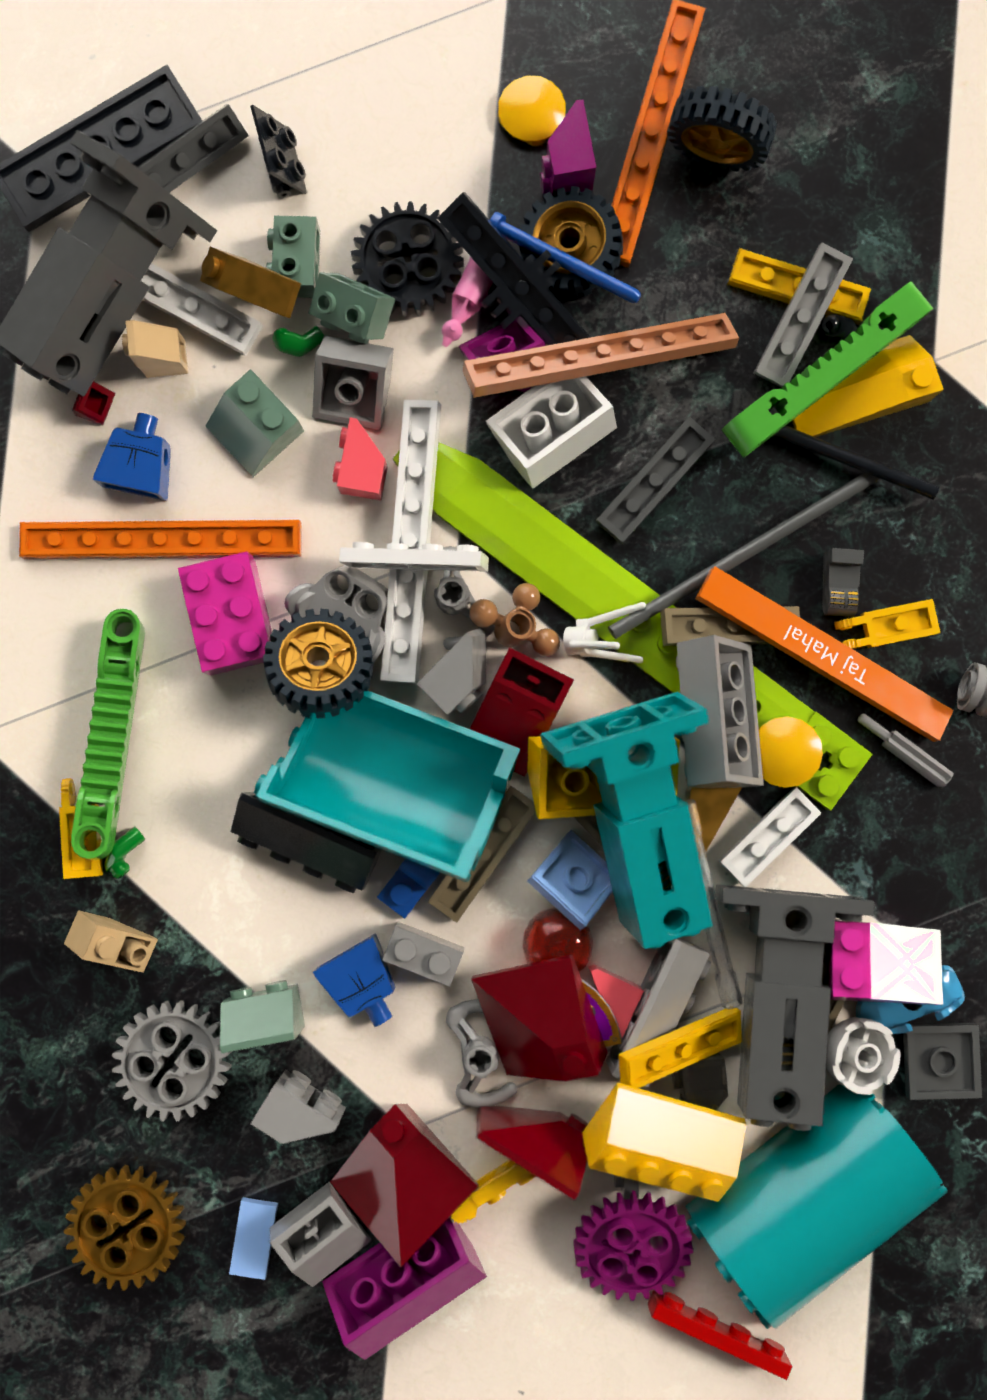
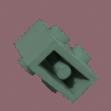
(296, 250)
(351, 307)

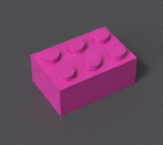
(226, 612)

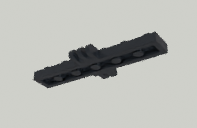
(519, 283)

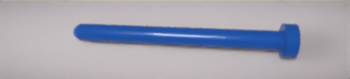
(565, 260)

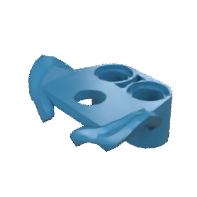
(896, 1015)

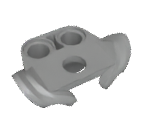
(352, 603)

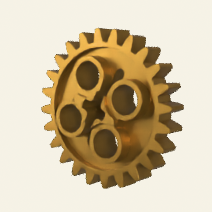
(143, 1254)

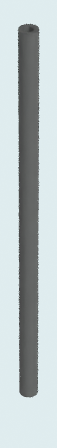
(743, 553)

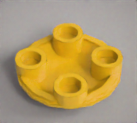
(531, 109)
(789, 751)

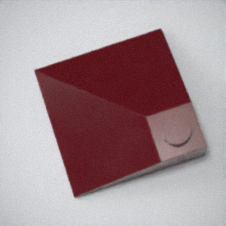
(542, 1020)
(538, 1141)
(403, 1182)

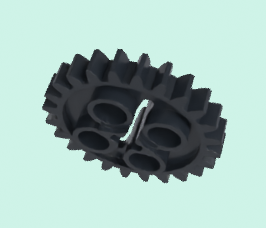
(401, 229)

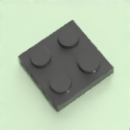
(942, 1061)

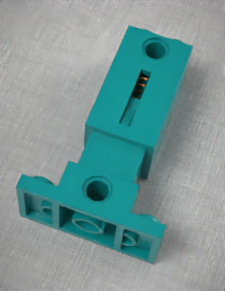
(641, 818)

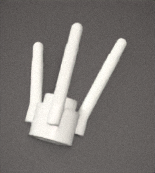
(585, 640)

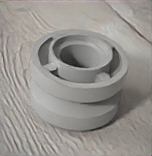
(973, 690)

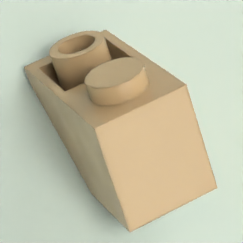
(155, 349)
(109, 942)

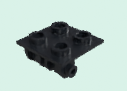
(279, 154)

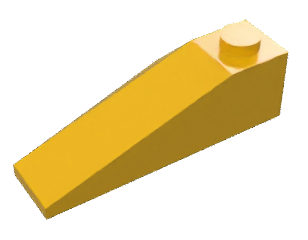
(888, 383)

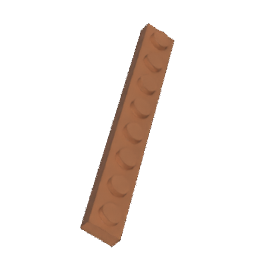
(599, 354)

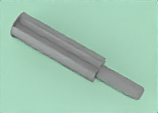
(909, 753)

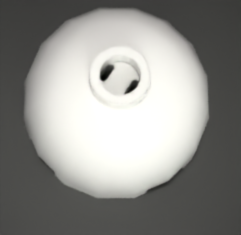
(861, 1055)

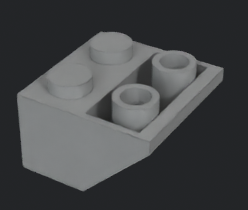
(298, 1110)
(318, 1235)

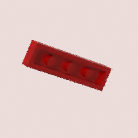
(731, 1339)

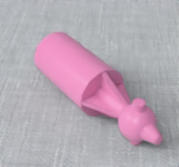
(466, 300)

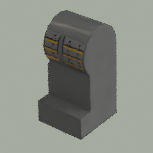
(841, 581)

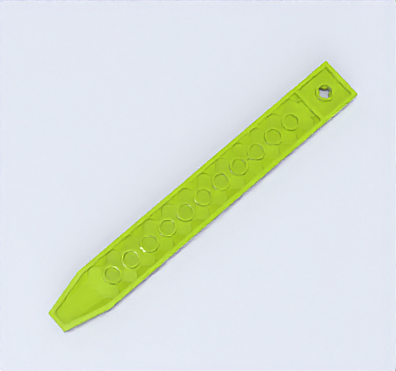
(591, 583)

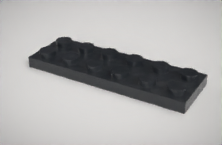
(134, 123)

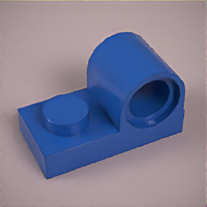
(407, 887)

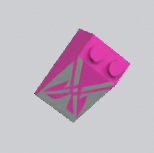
(885, 964)

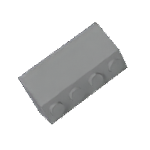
(721, 679)
(665, 996)

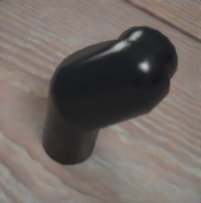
(837, 326)

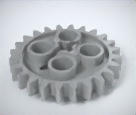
(196, 1079)

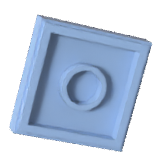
(573, 880)

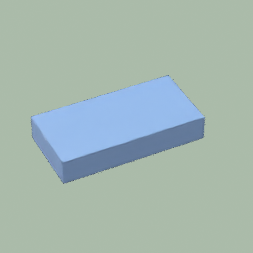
(252, 1238)

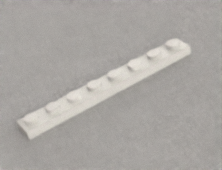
(411, 527)

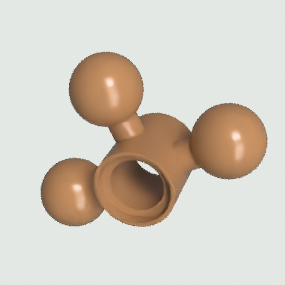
(525, 598)

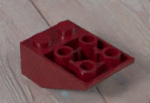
(521, 703)

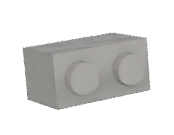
(423, 953)

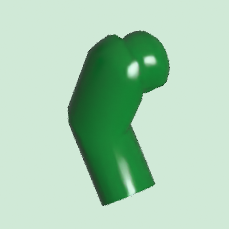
(297, 344)
(126, 843)

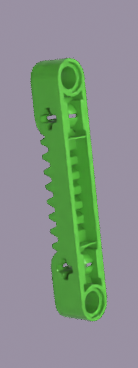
(895, 315)
(109, 735)

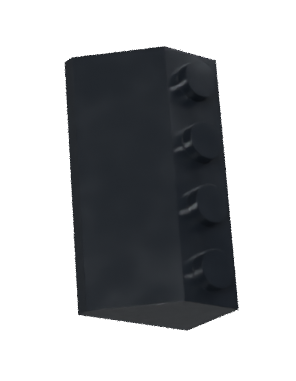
(305, 842)

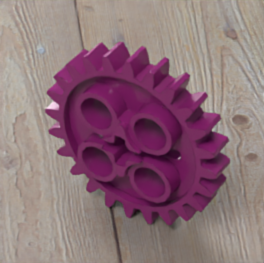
(633, 1245)

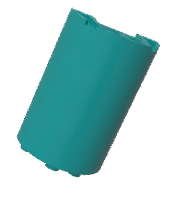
(395, 782)
(815, 1204)

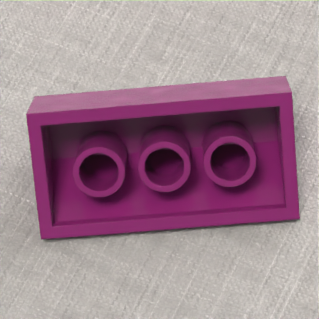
(381, 1301)

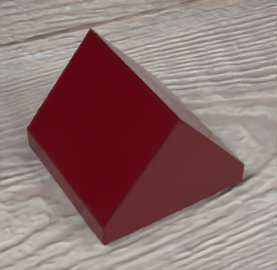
(94, 404)

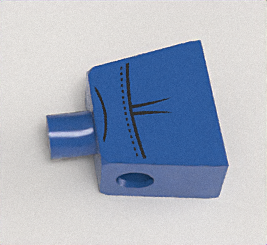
(136, 460)
(359, 980)

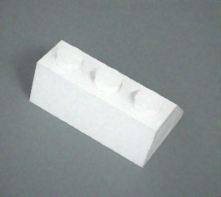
(552, 426)

